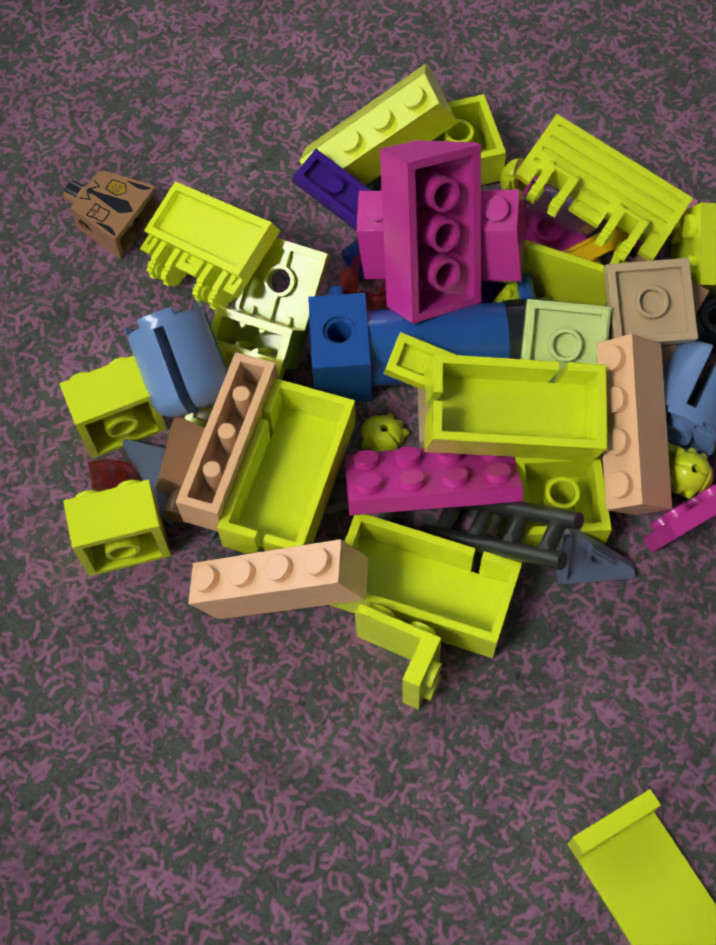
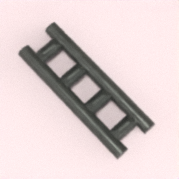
(510, 546)

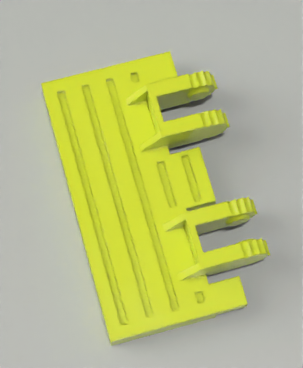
(603, 188)
(208, 241)

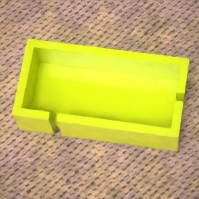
(513, 410)
(290, 474)
(433, 583)

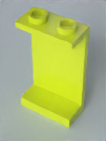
(565, 275)
(645, 877)

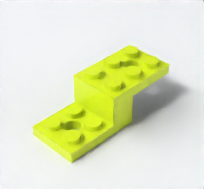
(266, 321)

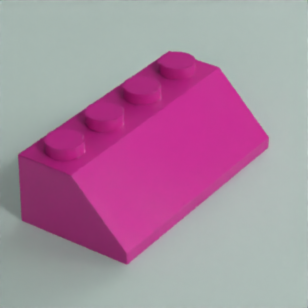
(431, 227)
(501, 235)

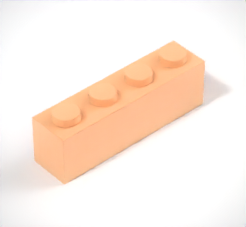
(636, 427)
(225, 440)
(279, 580)

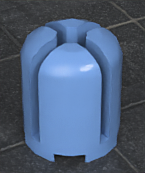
(178, 360)
(696, 423)

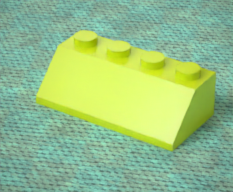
(400, 115)

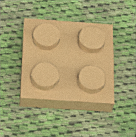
(652, 300)

